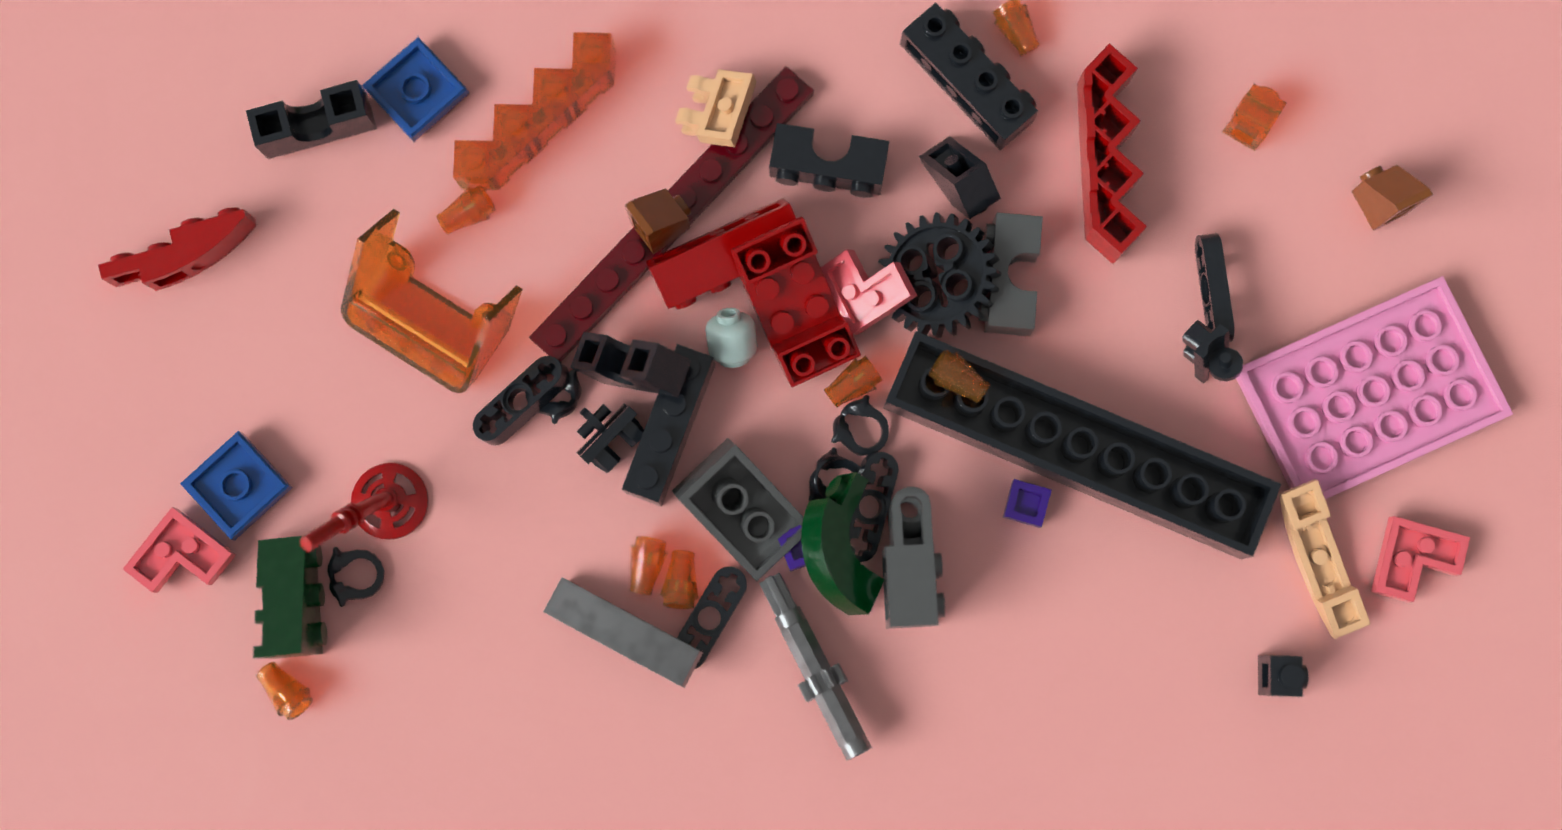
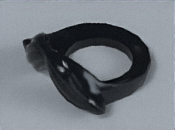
(562, 408)
(864, 409)
(827, 461)
(342, 559)

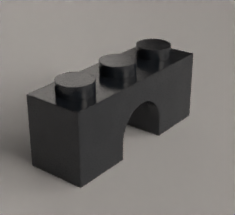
(287, 129)
(857, 171)
(638, 367)

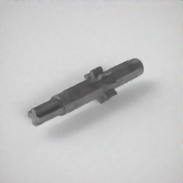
(821, 679)

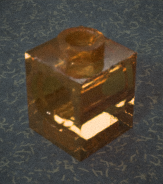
(1254, 116)

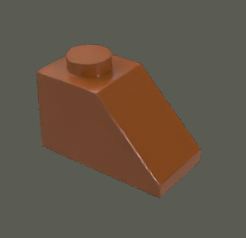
(1389, 194)
(658, 218)

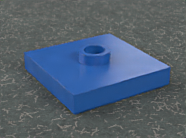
(415, 89)
(236, 485)

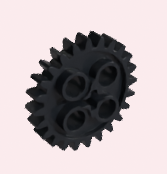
(970, 263)

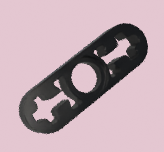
(1214, 282)
(504, 400)
(888, 482)
(732, 597)

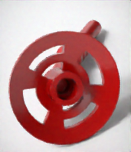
(381, 505)

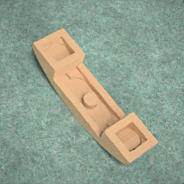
(1319, 559)

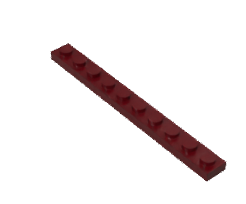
(698, 189)

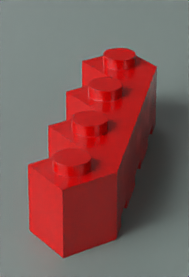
(1104, 169)

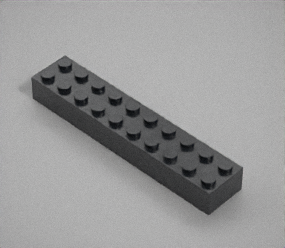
(1089, 450)

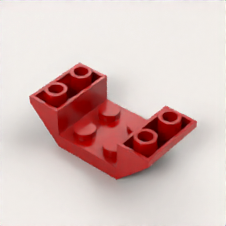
(794, 302)

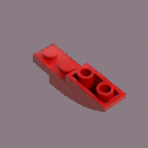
(193, 249)

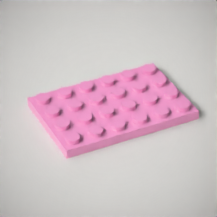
(1373, 391)

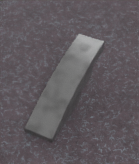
(623, 632)

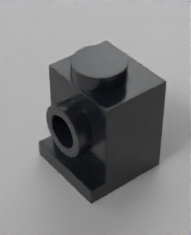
(1282, 676)

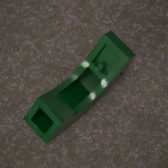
(829, 551)

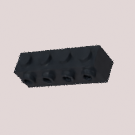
(968, 75)

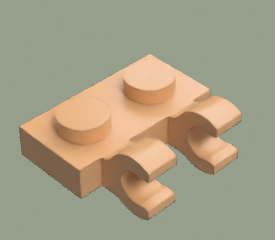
(725, 110)

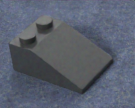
(740, 508)

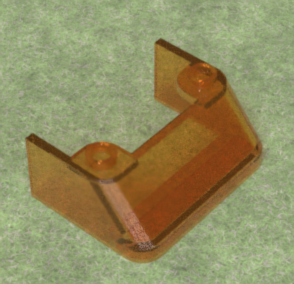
(413, 319)

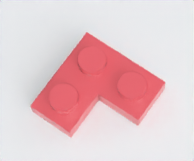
(864, 299)
(174, 543)
(1410, 547)

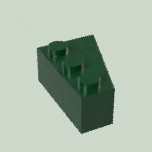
(289, 599)

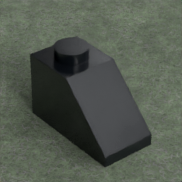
(961, 177)

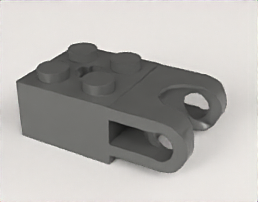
(911, 565)

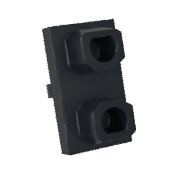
(1211, 353)
(620, 423)

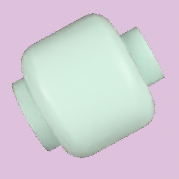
(731, 337)

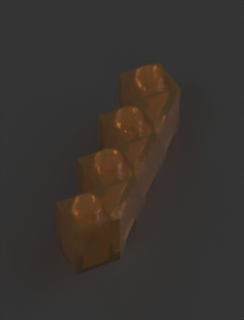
(524, 129)

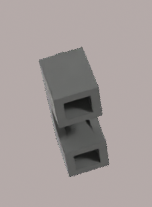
(1014, 240)

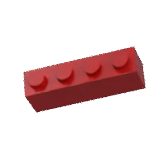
(708, 260)

